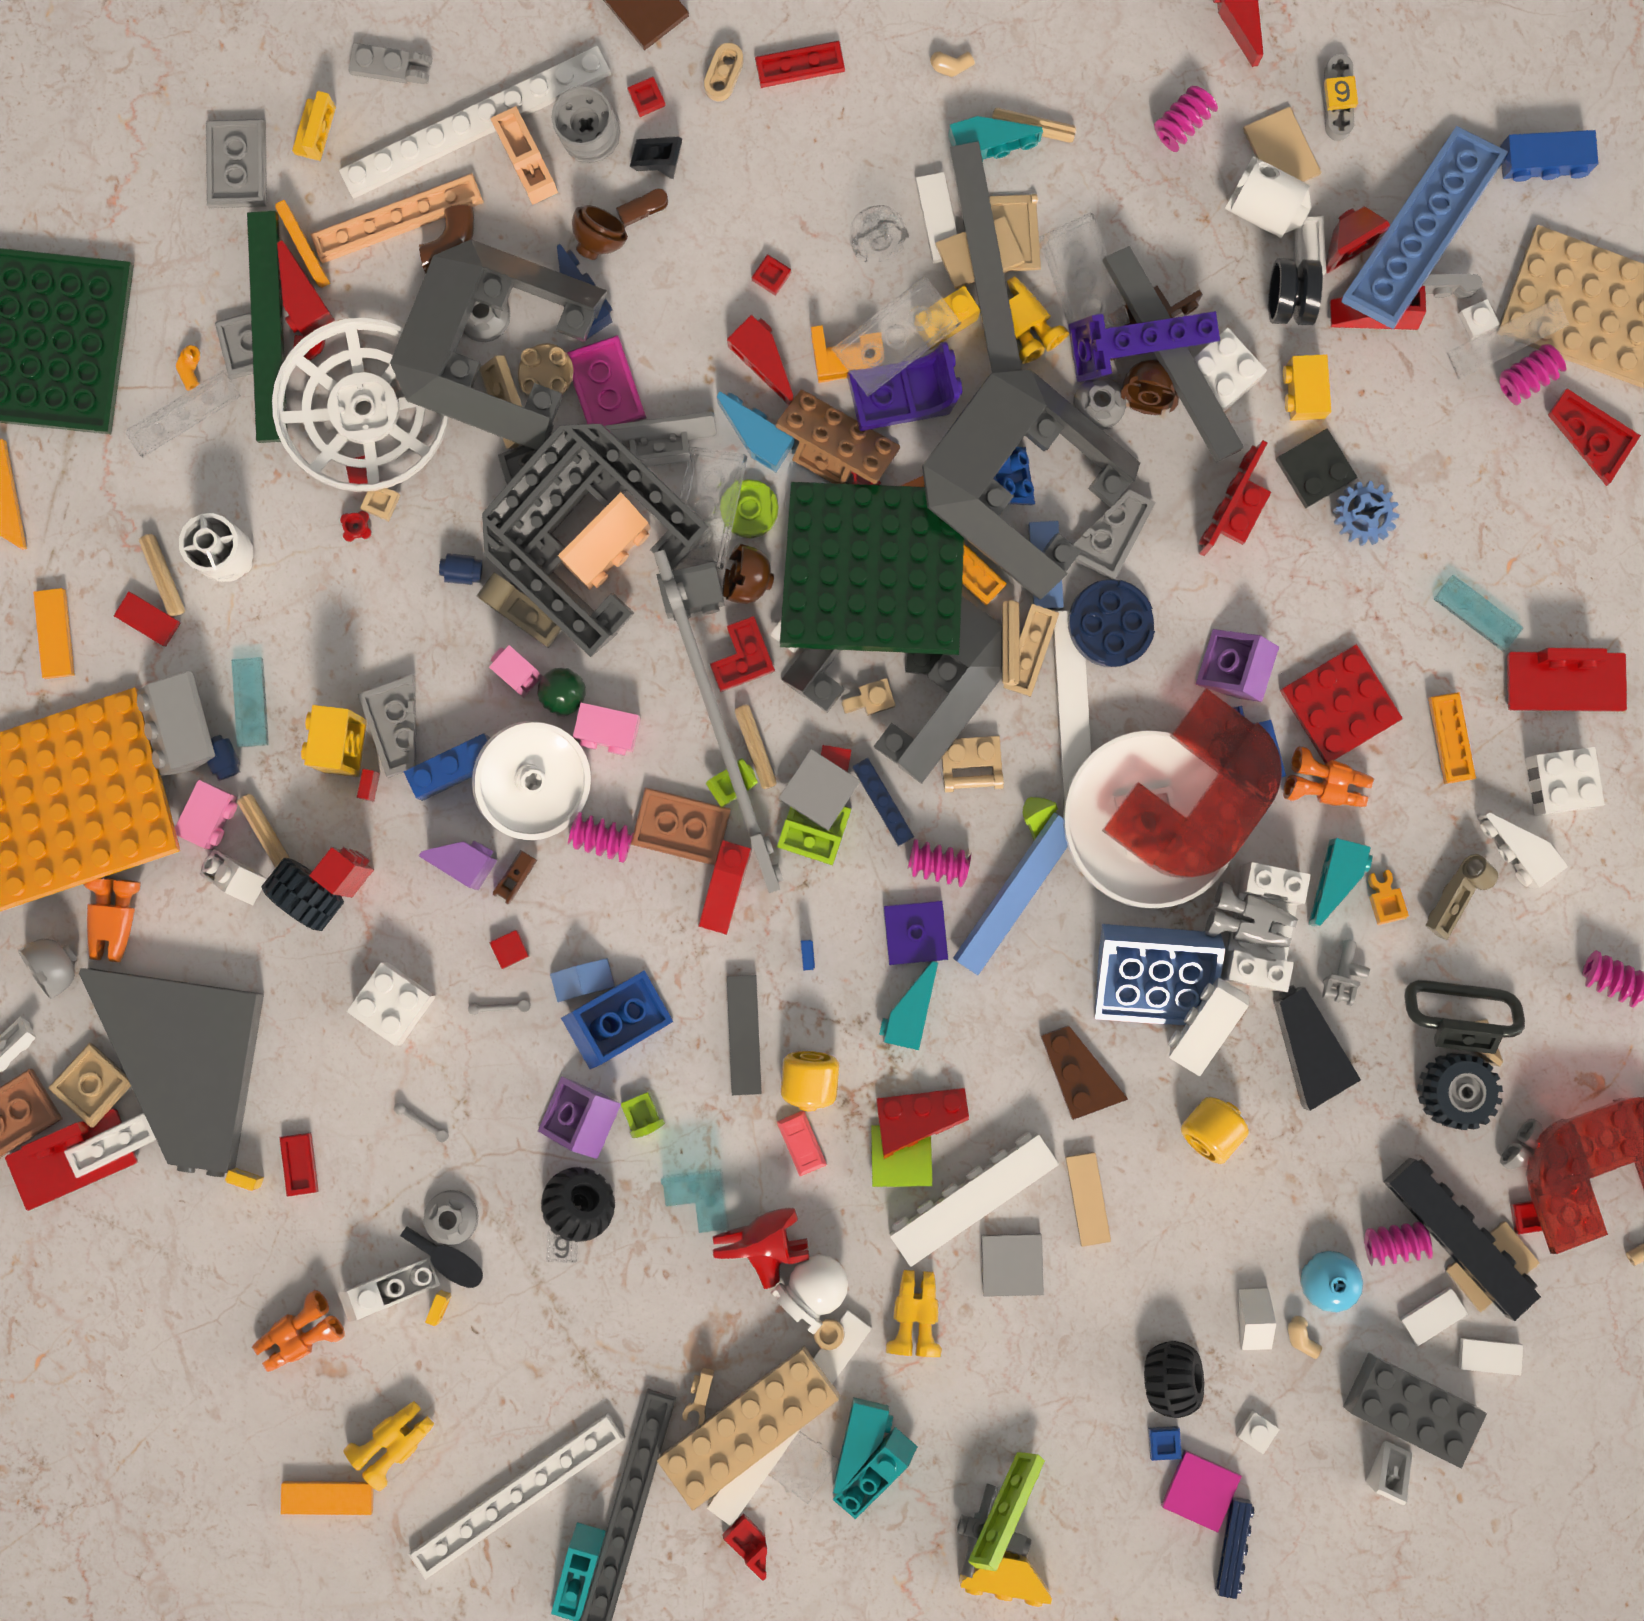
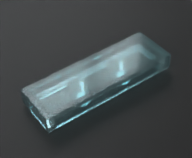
(1478, 613)
(250, 702)

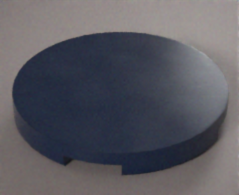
(1111, 623)

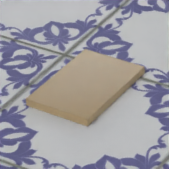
(1282, 144)
(956, 255)
(1505, 1240)

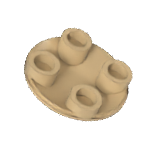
(546, 366)

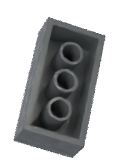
(1414, 1410)

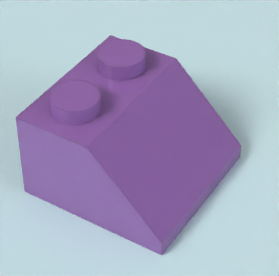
(1237, 664)
(462, 861)
(579, 1118)

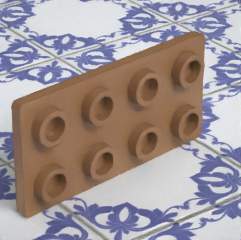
(833, 443)

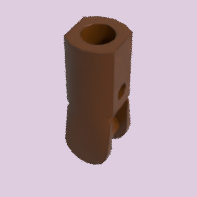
(642, 207)
(517, 872)

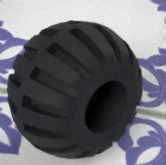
(584, 1189)
(1174, 1379)

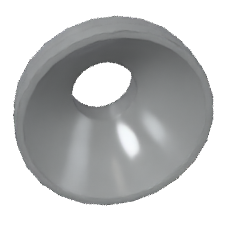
(489, 327)
(1105, 416)
(465, 1212)

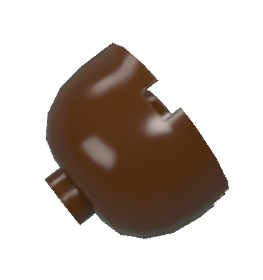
(1149, 388)
(748, 575)

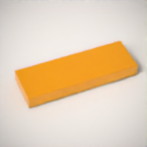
(302, 244)
(53, 633)
(326, 1498)

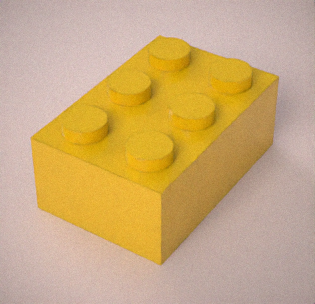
(334, 740)

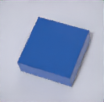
(807, 955)
(1165, 1443)

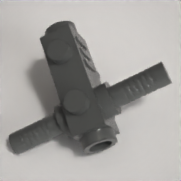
(972, 1527)

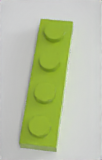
(1006, 1511)

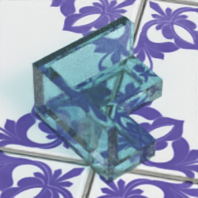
(704, 1190)

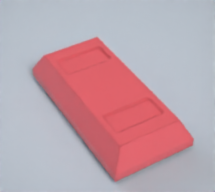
(801, 1143)

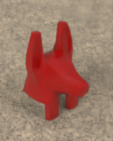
(764, 1245)

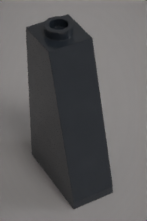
(1312, 1049)

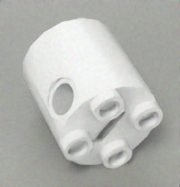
(1270, 198)
(216, 547)

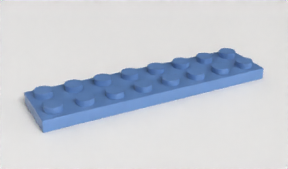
(1424, 227)

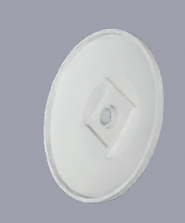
(1100, 789)

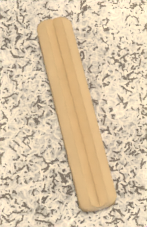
(1051, 128)
(161, 575)
(1010, 643)
(755, 747)
(262, 829)

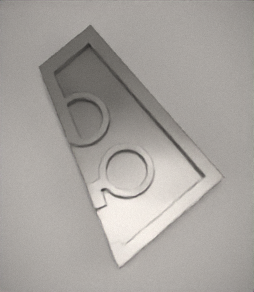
(1113, 535)
(392, 723)

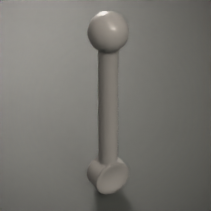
(523, 1006)
(441, 1135)

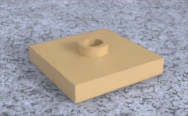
(91, 1085)

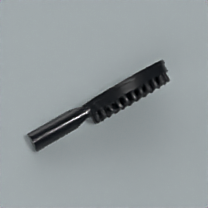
(447, 1260)

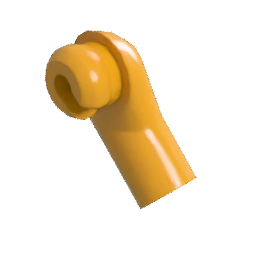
(186, 366)

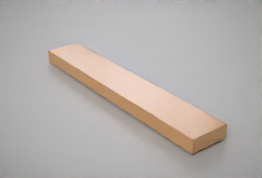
(394, 218)

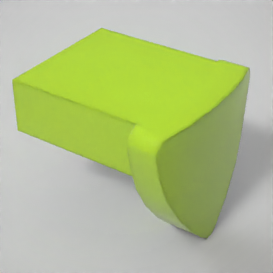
(1037, 813)
(641, 1115)

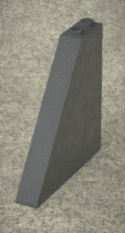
(185, 1059)

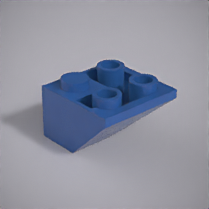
(1016, 477)

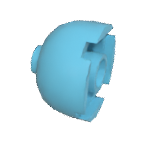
(1321, 1275)

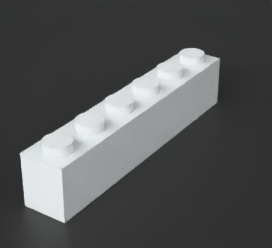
(972, 1199)

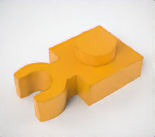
(1386, 903)

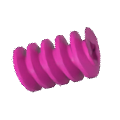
(1184, 115)
(1530, 372)
(600, 837)
(939, 863)
(1615, 977)
(1398, 1242)

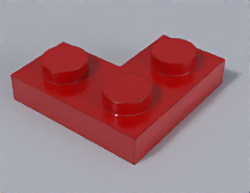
(751, 658)

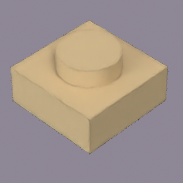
(380, 503)

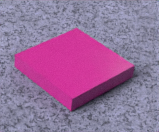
(1201, 1491)

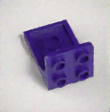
(916, 393)

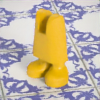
(1030, 313)

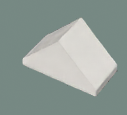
(1256, 1319)
(1391, 1472)

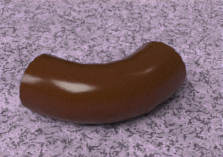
(458, 229)

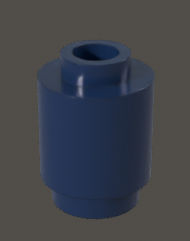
(461, 569)
(225, 762)

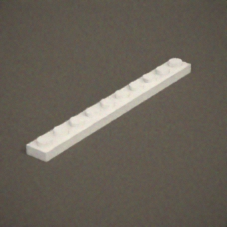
(472, 122)

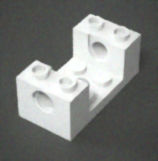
(1260, 964)

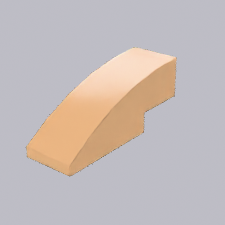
(524, 155)

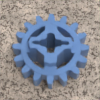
(1368, 525)

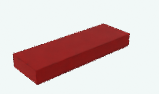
(800, 64)

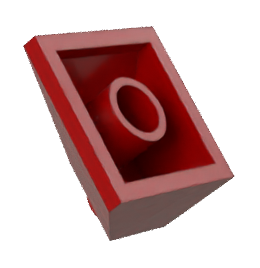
(1354, 235)

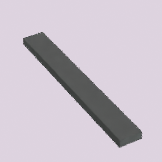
(985, 258)
(1178, 362)
(628, 1507)

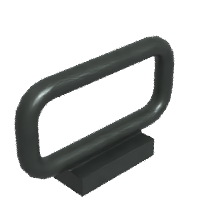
(1461, 1033)

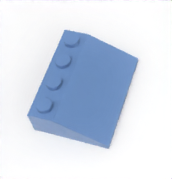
(1154, 972)

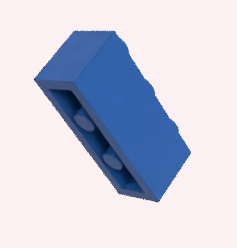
(1550, 155)
(445, 769)

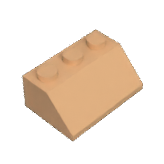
(605, 542)

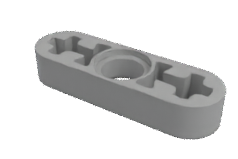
(1331, 116)

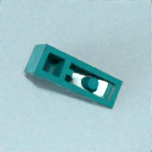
(1341, 871)
(909, 1015)
(863, 1435)
(578, 1572)

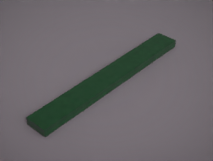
(265, 317)

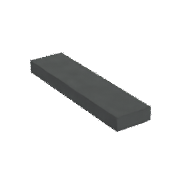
(744, 1035)

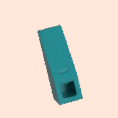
(995, 136)
(877, 1473)

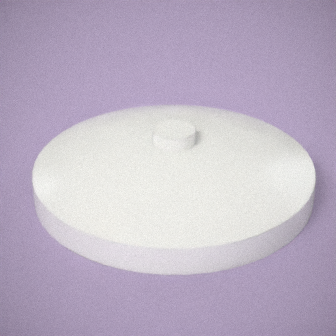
(531, 780)

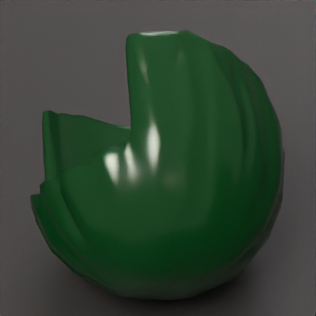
(561, 691)

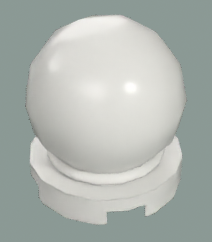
(813, 1290)

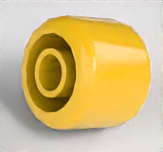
(809, 1079)
(1215, 1129)

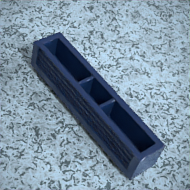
(883, 802)
(1234, 1548)

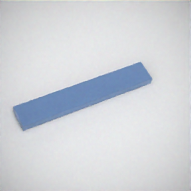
(1013, 896)

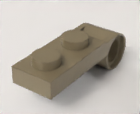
(518, 609)
(1459, 892)

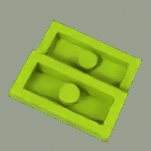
(810, 839)
(905, 1167)

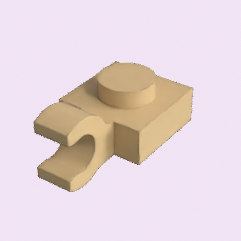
(873, 697)
(700, 1387)

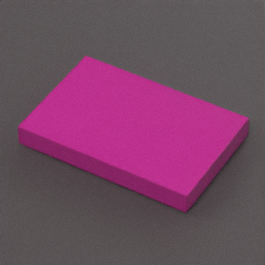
(605, 384)

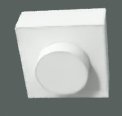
(1478, 319)
(1257, 1432)

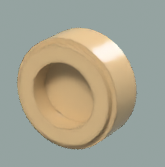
(830, 1334)

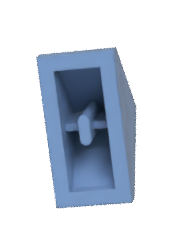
(582, 980)

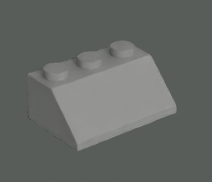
(175, 724)

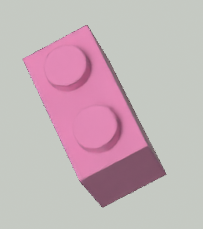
(515, 670)
(606, 728)
(206, 815)

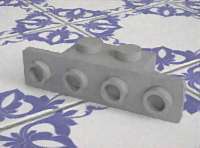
(664, 439)

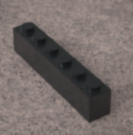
(1462, 1239)

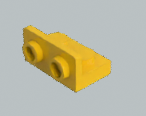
(314, 126)

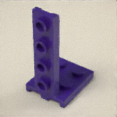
(1095, 345)

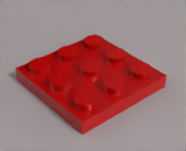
(1341, 704)

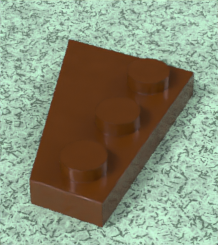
(1079, 1075)

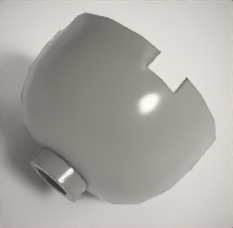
(50, 965)

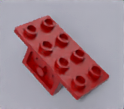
(1240, 510)
(1567, 680)
(44, 1171)

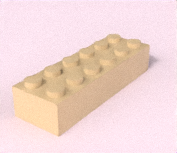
(748, 1428)

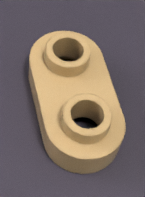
(722, 73)

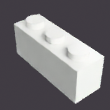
(1208, 1026)

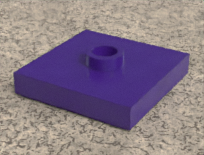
(915, 933)

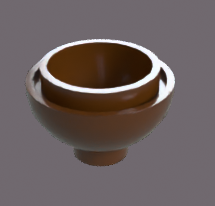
(597, 232)

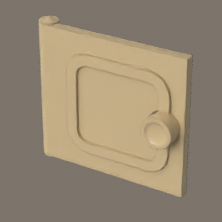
(1023, 221)

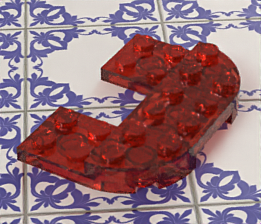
(1225, 813)
(1573, 1153)

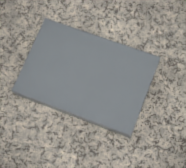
(236, 163)

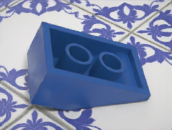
(617, 1020)

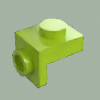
(721, 785)

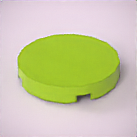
(755, 510)

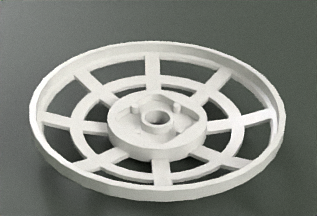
(342, 407)

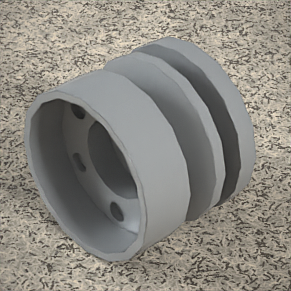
(583, 109)

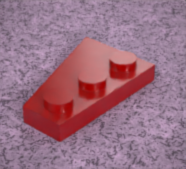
(1594, 434)
(917, 1116)

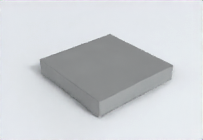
(236, 345)
(819, 789)
(1012, 1265)

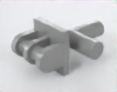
(1341, 980)

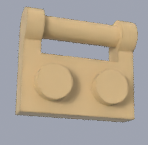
(973, 753)

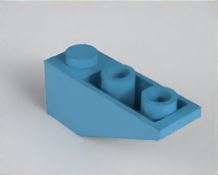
(758, 435)

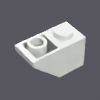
(232, 877)

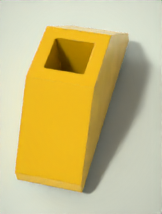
(1012, 1580)

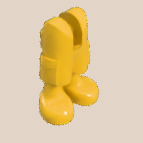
(915, 1307)
(393, 1436)

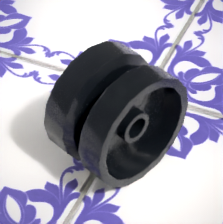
(1295, 291)

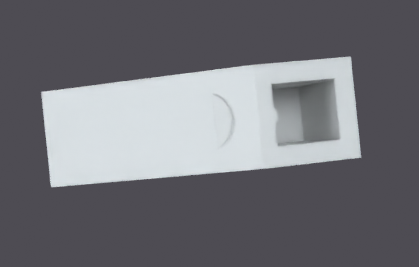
(1529, 854)
(388, 1289)

